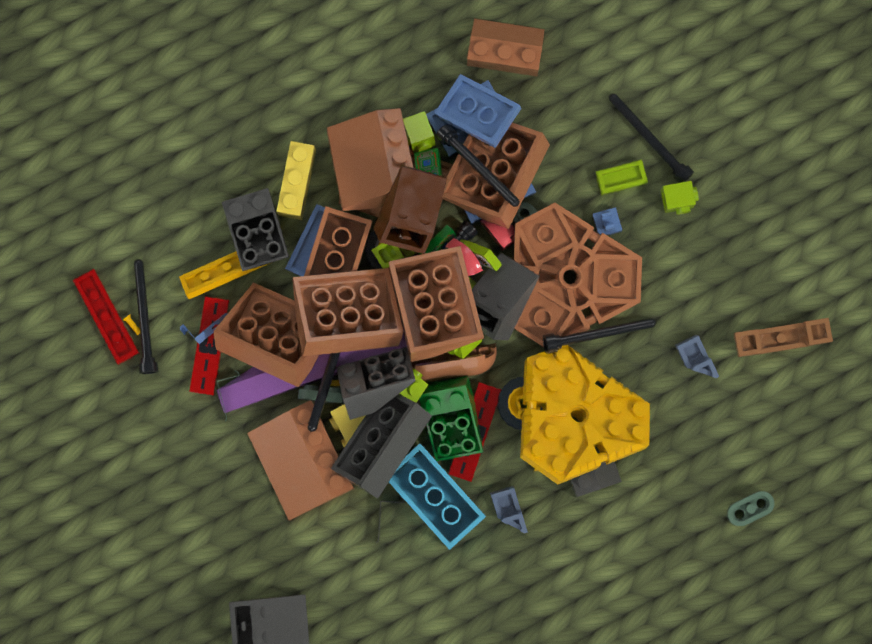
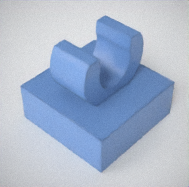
(607, 222)

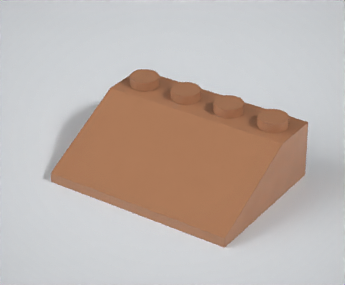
(368, 157)
(512, 162)
(435, 302)
(346, 312)
(265, 335)
(299, 461)

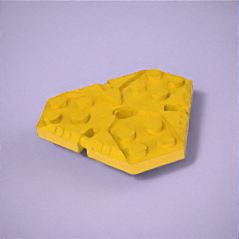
(607, 417)

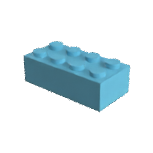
(435, 497)

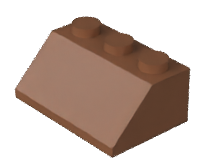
(505, 47)

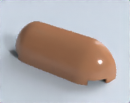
(451, 366)

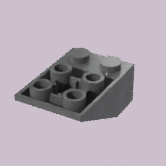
(255, 229)
(503, 296)
(374, 381)
(270, 620)

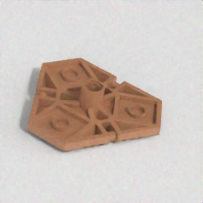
(605, 274)

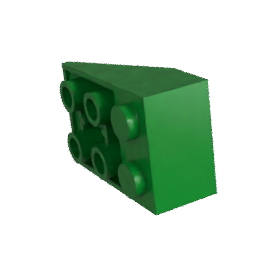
(454, 418)

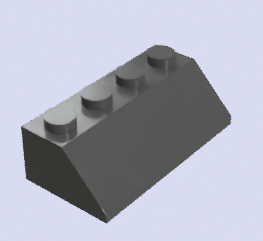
(381, 444)

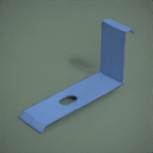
(206, 333)

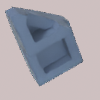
(695, 356)
(508, 508)

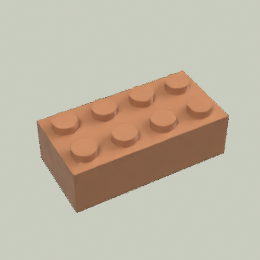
(338, 243)

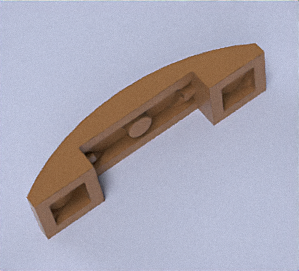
(783, 337)

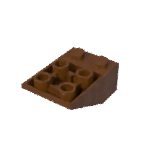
(411, 210)

